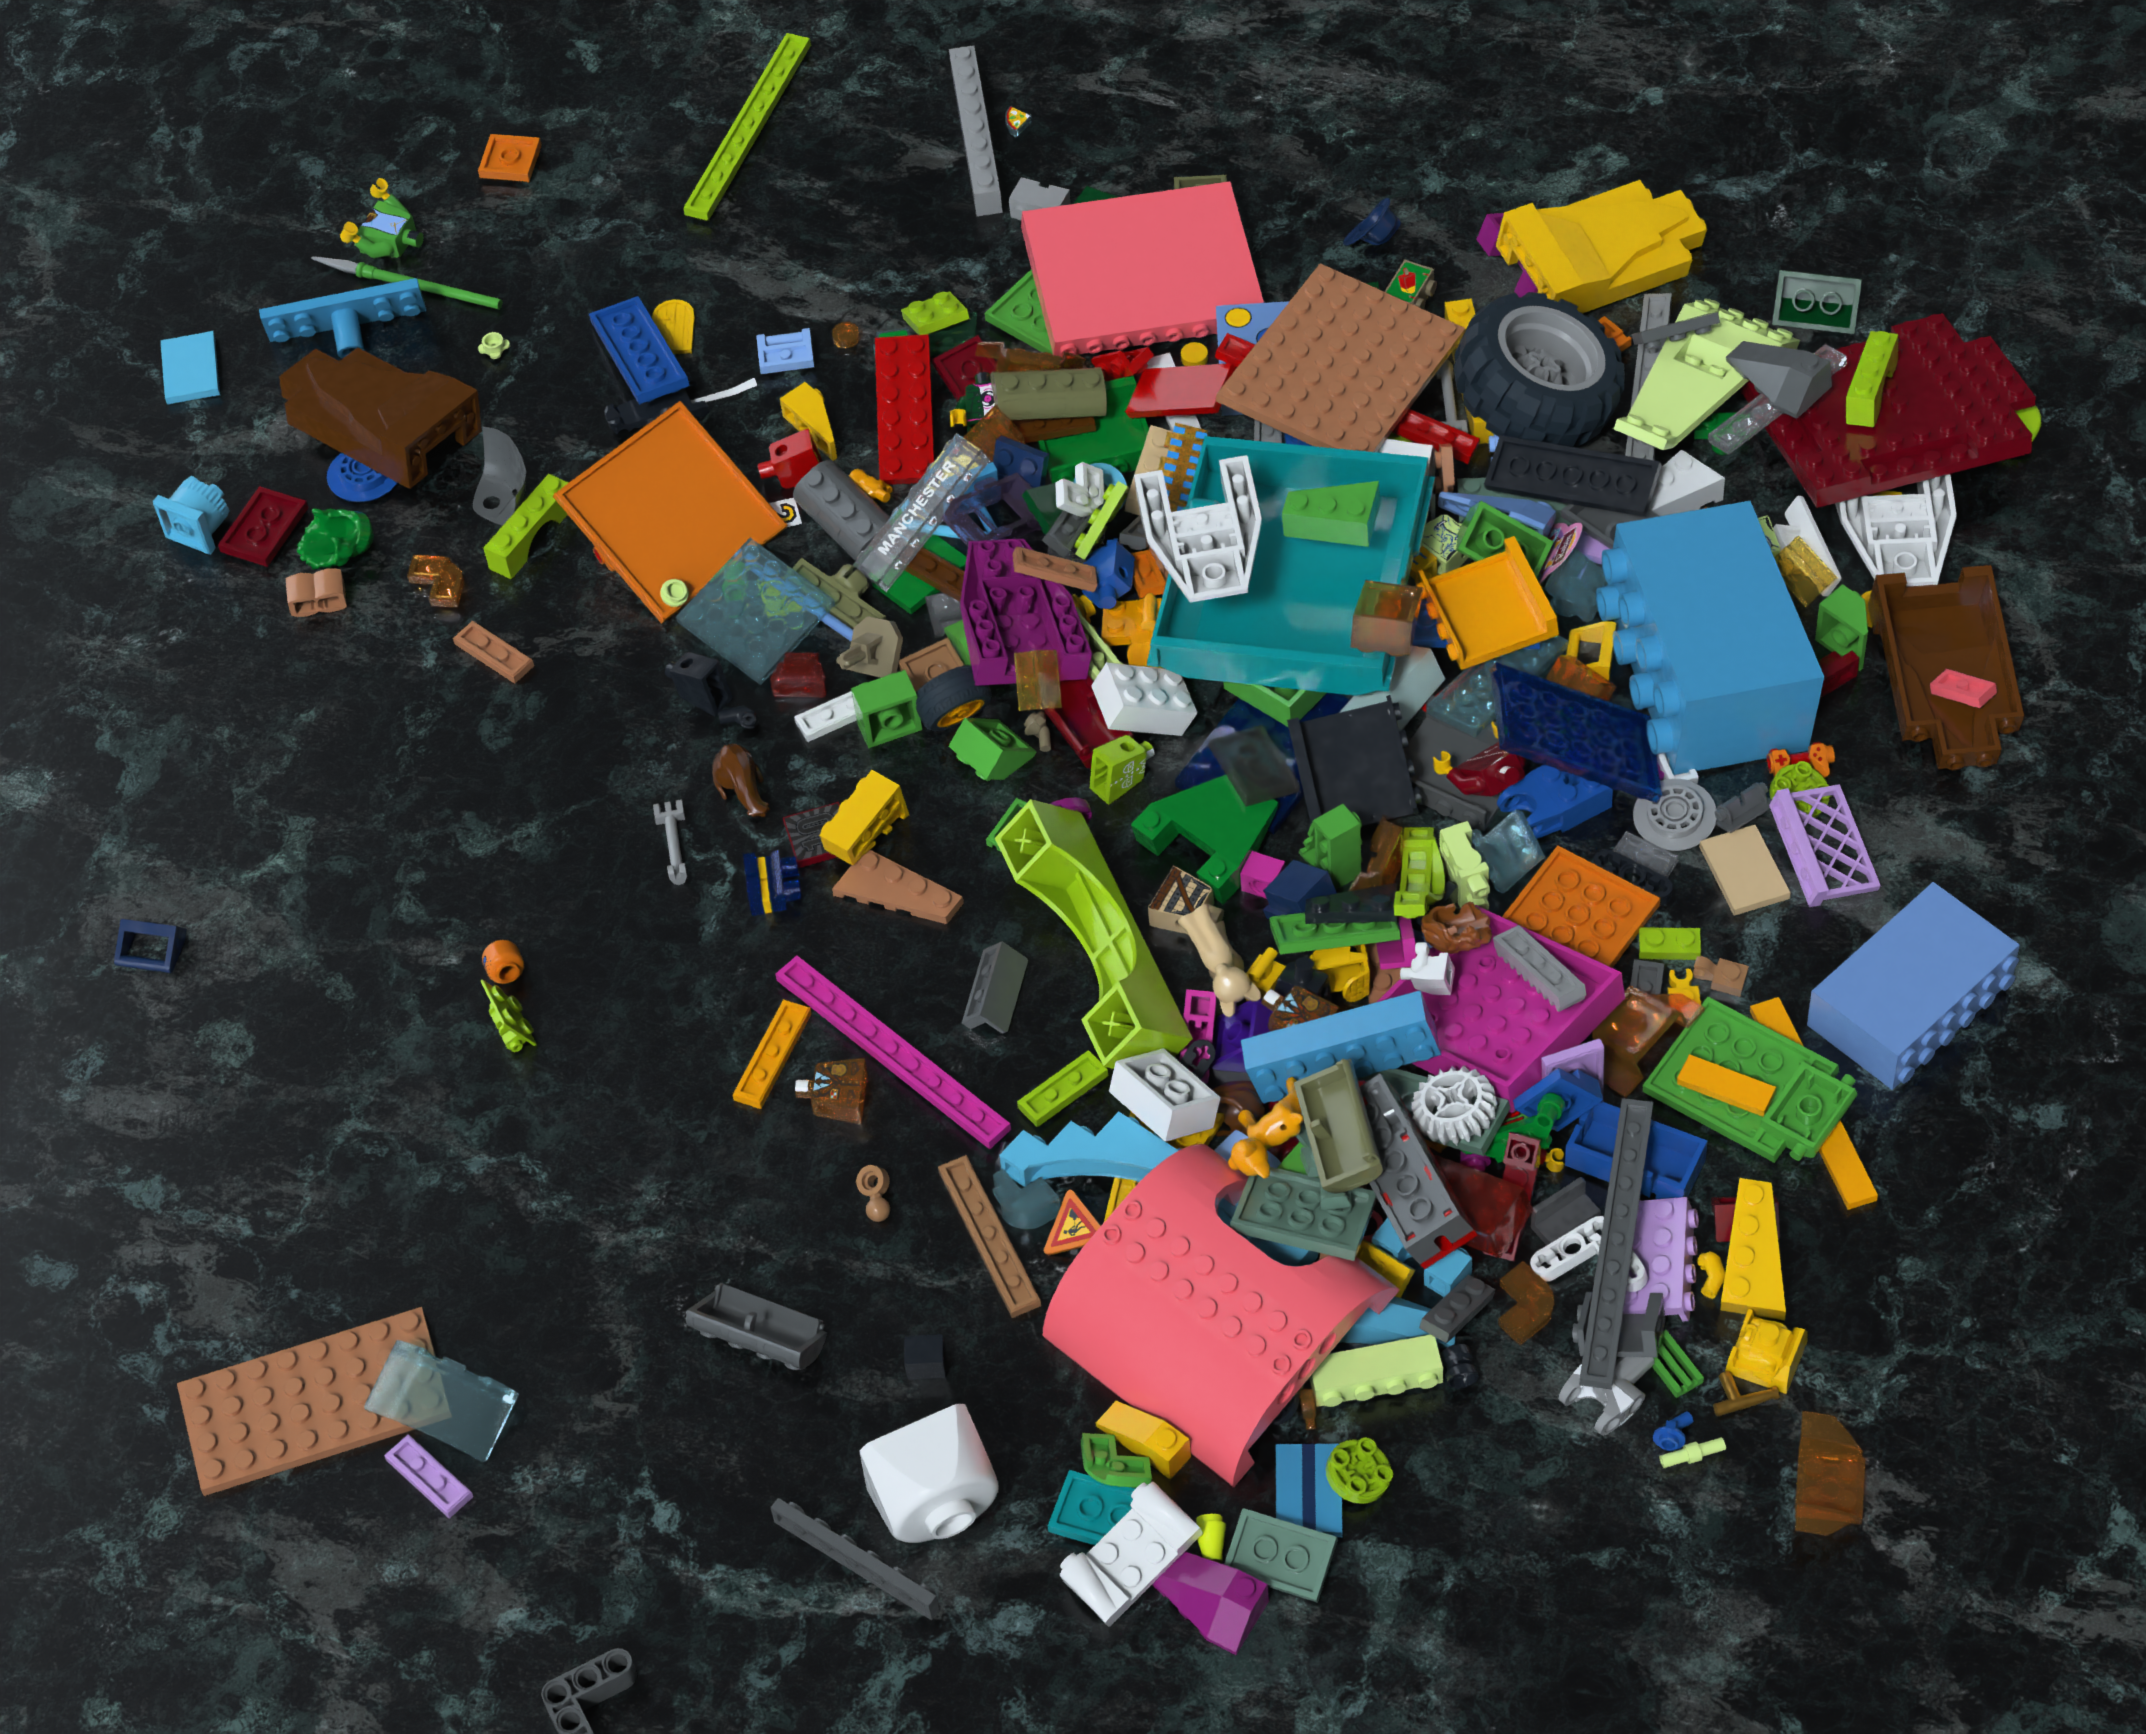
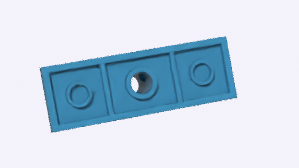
(343, 313)

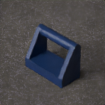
(126, 934)

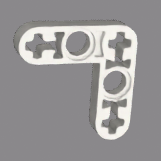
(1569, 1261)

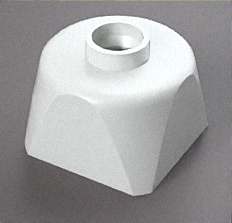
(930, 1476)

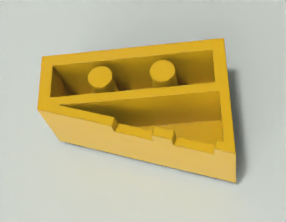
(864, 817)

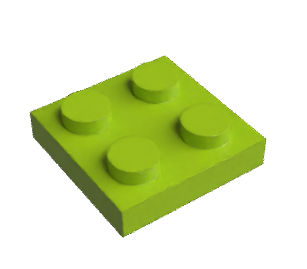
(935, 313)

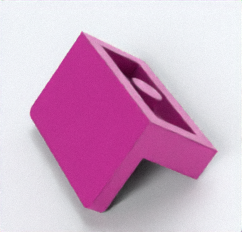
(1398, 952)

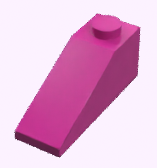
(1200, 1021)

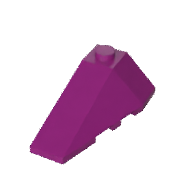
(1215, 1598)

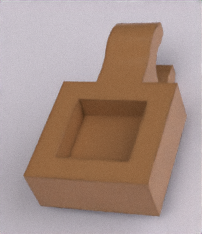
(1725, 976)

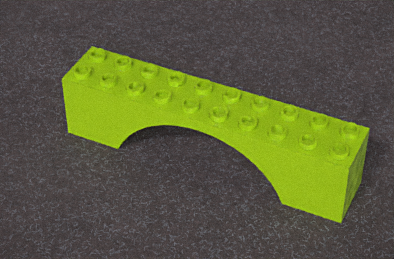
(1062, 865)

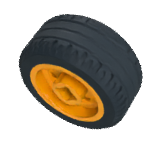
(951, 698)

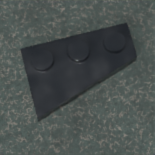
(1354, 906)

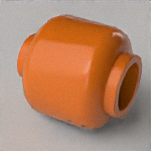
(503, 961)

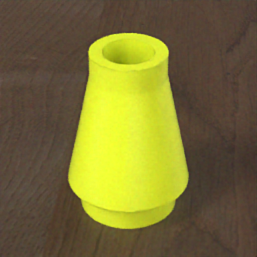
(1213, 1536)

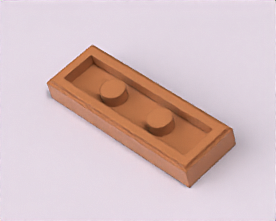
(1054, 569)
(493, 652)

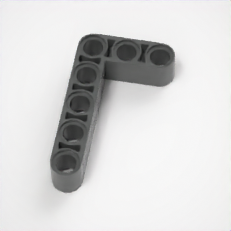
(579, 1698)

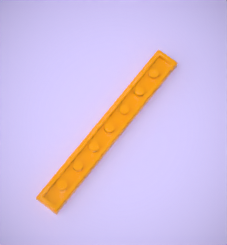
(1838, 1149)

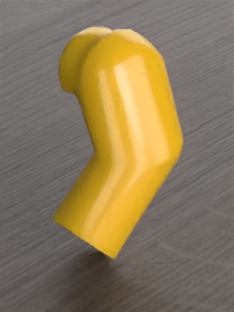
(1716, 1273)

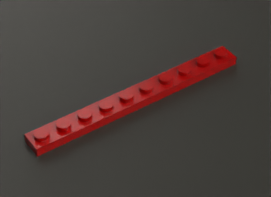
(1412, 426)

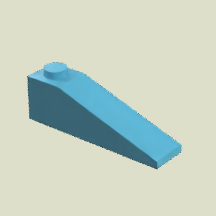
(1396, 1322)

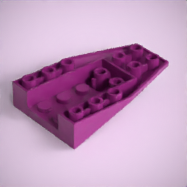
(1016, 614)

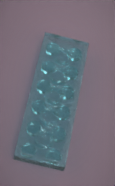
(1469, 698)

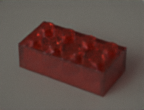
(1491, 1203)

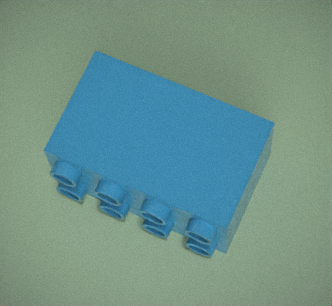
(1710, 638)

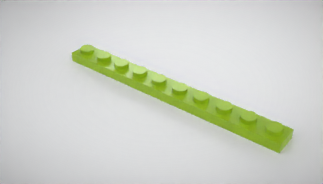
(747, 127)

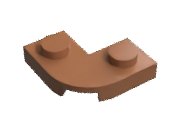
(1444, 461)

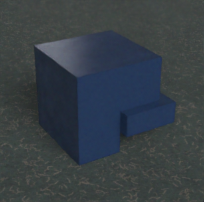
(1293, 886)

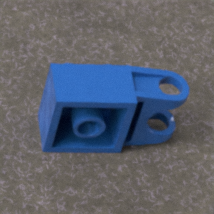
(1555, 799)

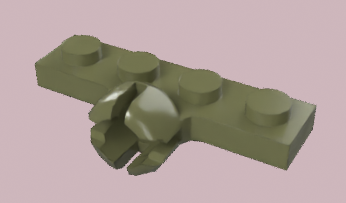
(844, 588)

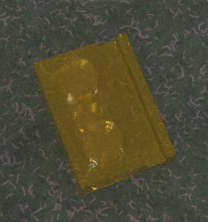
(1803, 571)

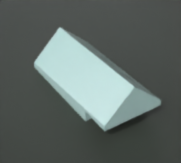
(1412, 684)

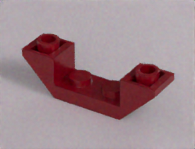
(1521, 1168)

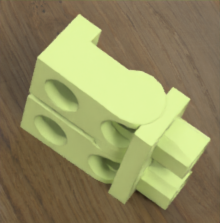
(1464, 866)

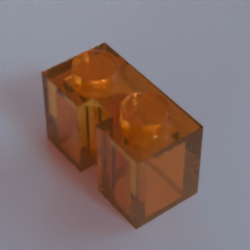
(1578, 676)

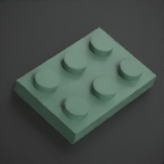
(1281, 1554)

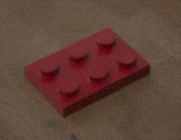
(263, 526)

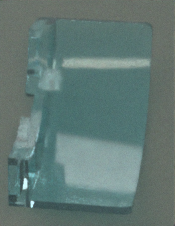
(441, 1399)

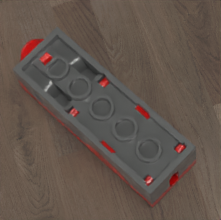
(1412, 1183)

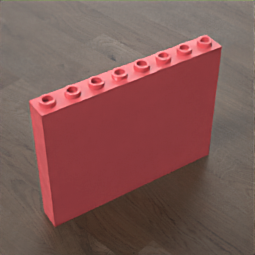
(1139, 267)

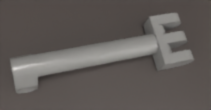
(1446, 374)
(677, 869)

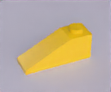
(806, 410)
(1147, 1437)

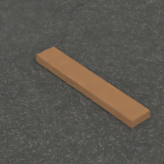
(989, 1236)

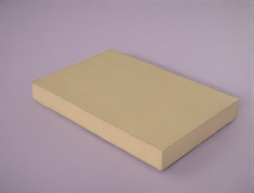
(1744, 870)

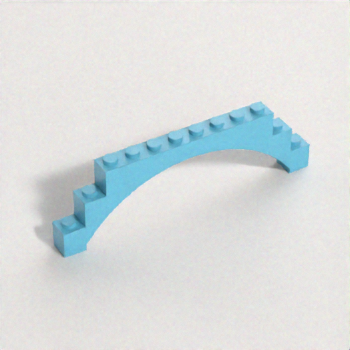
(1117, 1151)

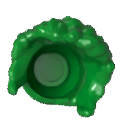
(335, 538)

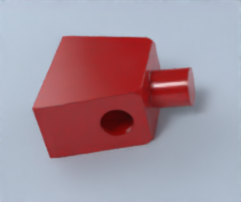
(791, 458)

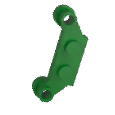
(1538, 1126)

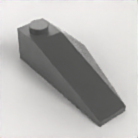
(1784, 375)

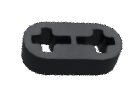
(1203, 1066)

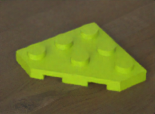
(1115, 497)

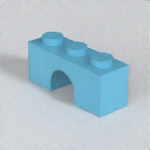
(1441, 1275)

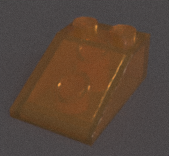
(1386, 618)

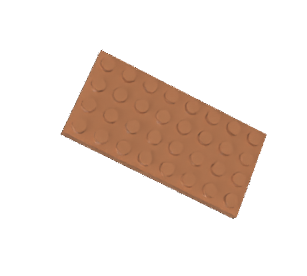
(293, 1403)

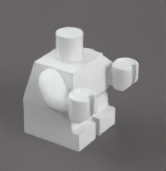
(1430, 973)

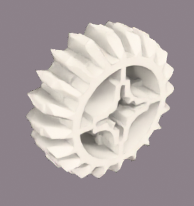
(1455, 1114)

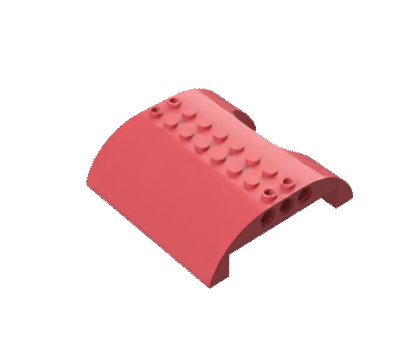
(1197, 1316)

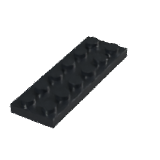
(1573, 475)

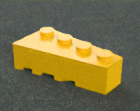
(1753, 1259)

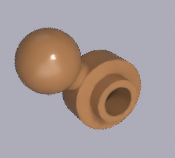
(877, 1207)

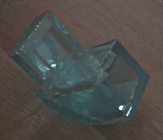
(1027, 1206)

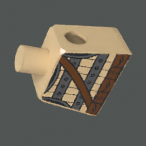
(1180, 896)

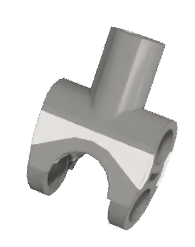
(1620, 1401)

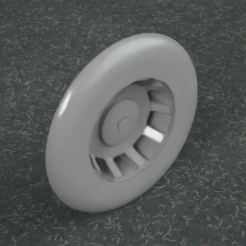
(1675, 811)

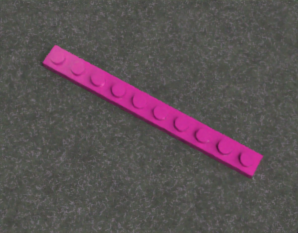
(893, 1052)

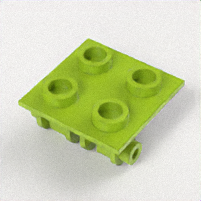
(508, 1019)

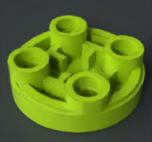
(1799, 778)
(1358, 1471)

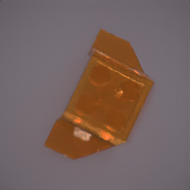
(1021, 360)
(1385, 867)
(1635, 1028)
(1828, 1476)

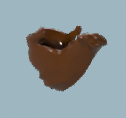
(737, 770)
(1235, 1098)

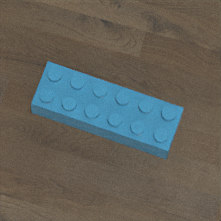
(1372, 1035)

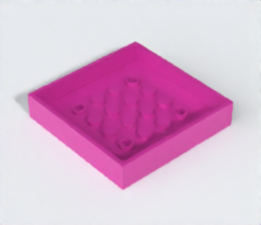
(1502, 1022)

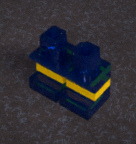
(765, 882)

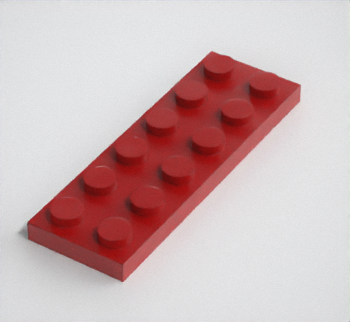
(904, 408)

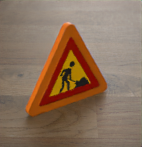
(1072, 1226)

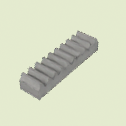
(1539, 968)

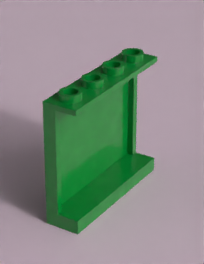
(1115, 441)

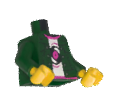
(975, 403)

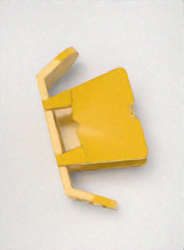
(1346, 970)

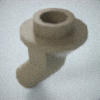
(1036, 725)

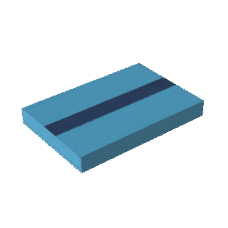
(1303, 1488)

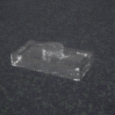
(1646, 854)

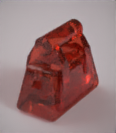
(799, 676)

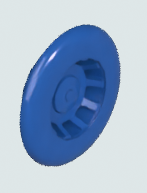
(364, 483)

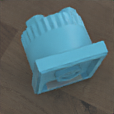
(192, 514)

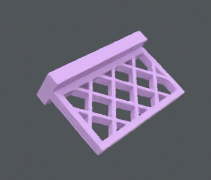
(1800, 844)

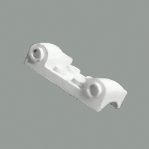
(1131, 1553)

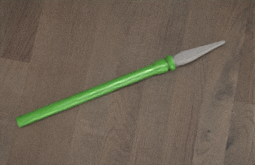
(371, 272)

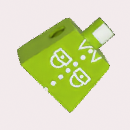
(1118, 767)

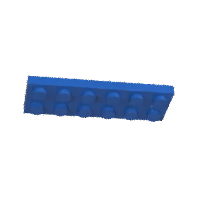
(639, 350)

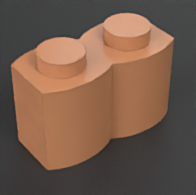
(316, 592)

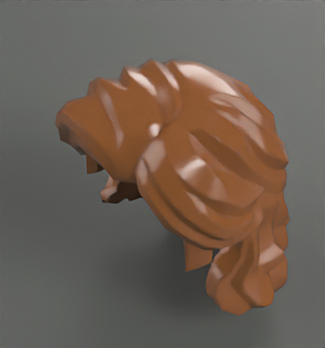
(1456, 932)

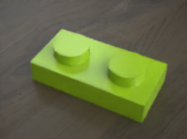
(1669, 943)

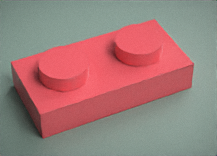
(1963, 688)

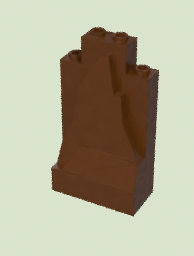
(378, 410)
(1954, 630)

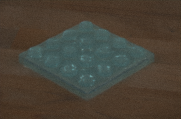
(755, 610)

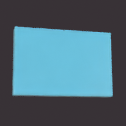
(190, 367)

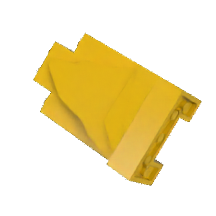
(1603, 244)

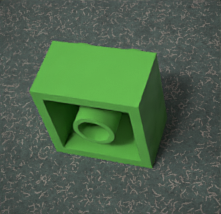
(886, 708)

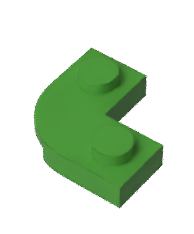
(1105, 1466)

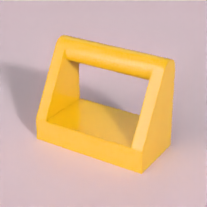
(1597, 633)

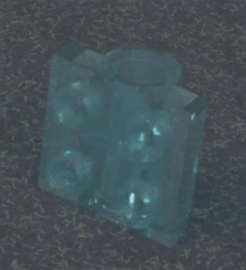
(1575, 586)

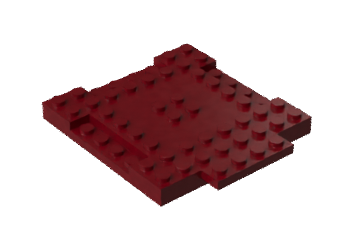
(1937, 416)

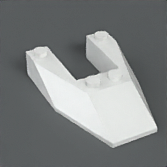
(1903, 530)
(1204, 547)

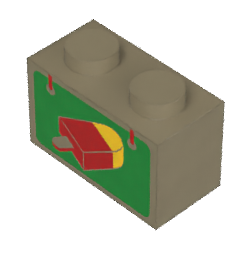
(1413, 283)

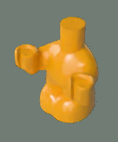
(871, 486)

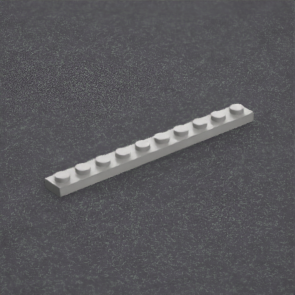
(1655, 313)

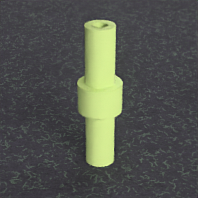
(1692, 1452)

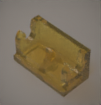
(1037, 680)

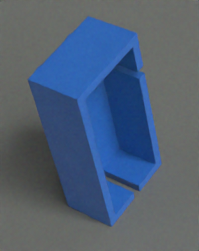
(1671, 1156)

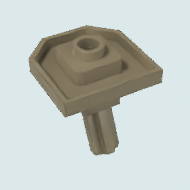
(873, 648)

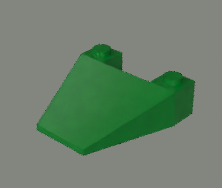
(1215, 822)

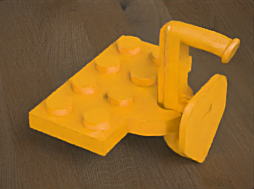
(1132, 624)

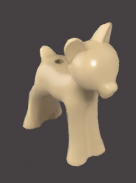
(1224, 963)

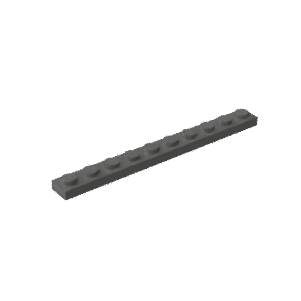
(1616, 1244)

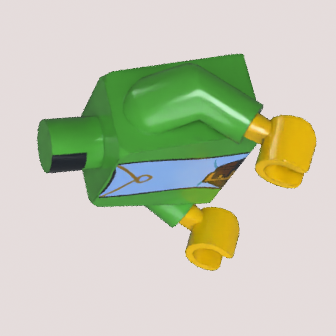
(386, 229)

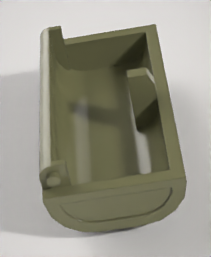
(1050, 393)
(1338, 1128)

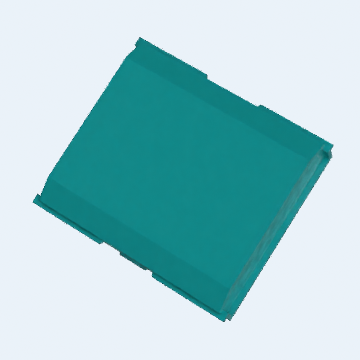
(1301, 591)

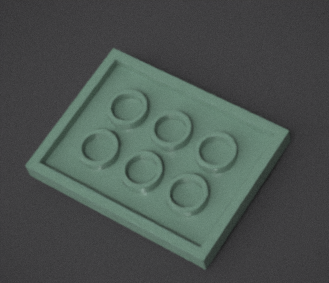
(1289, 1213)

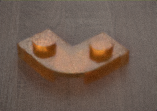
(444, 576)
(1533, 1306)

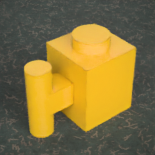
(1265, 971)

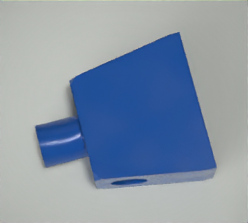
(1114, 575)

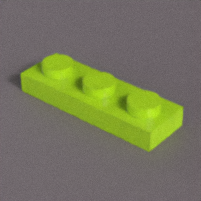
(1062, 1088)

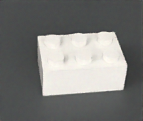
(1143, 699)
(1164, 1094)

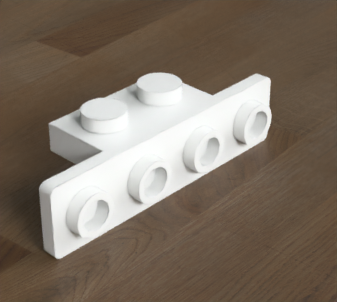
(1804, 525)

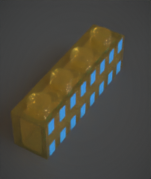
(1181, 462)

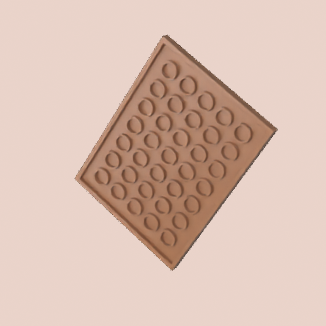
(1340, 363)

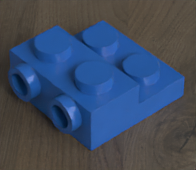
(1576, 1089)

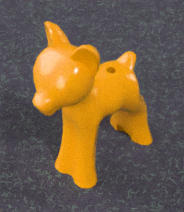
(1272, 1130)

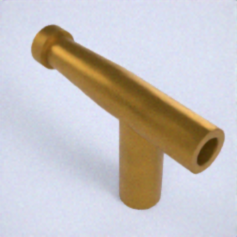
(1736, 1401)

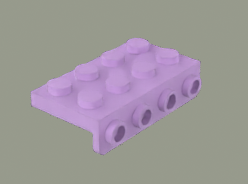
(1666, 1248)

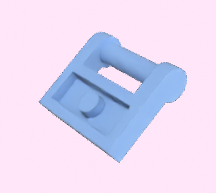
(785, 352)

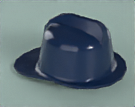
(1376, 227)

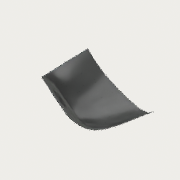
(501, 475)

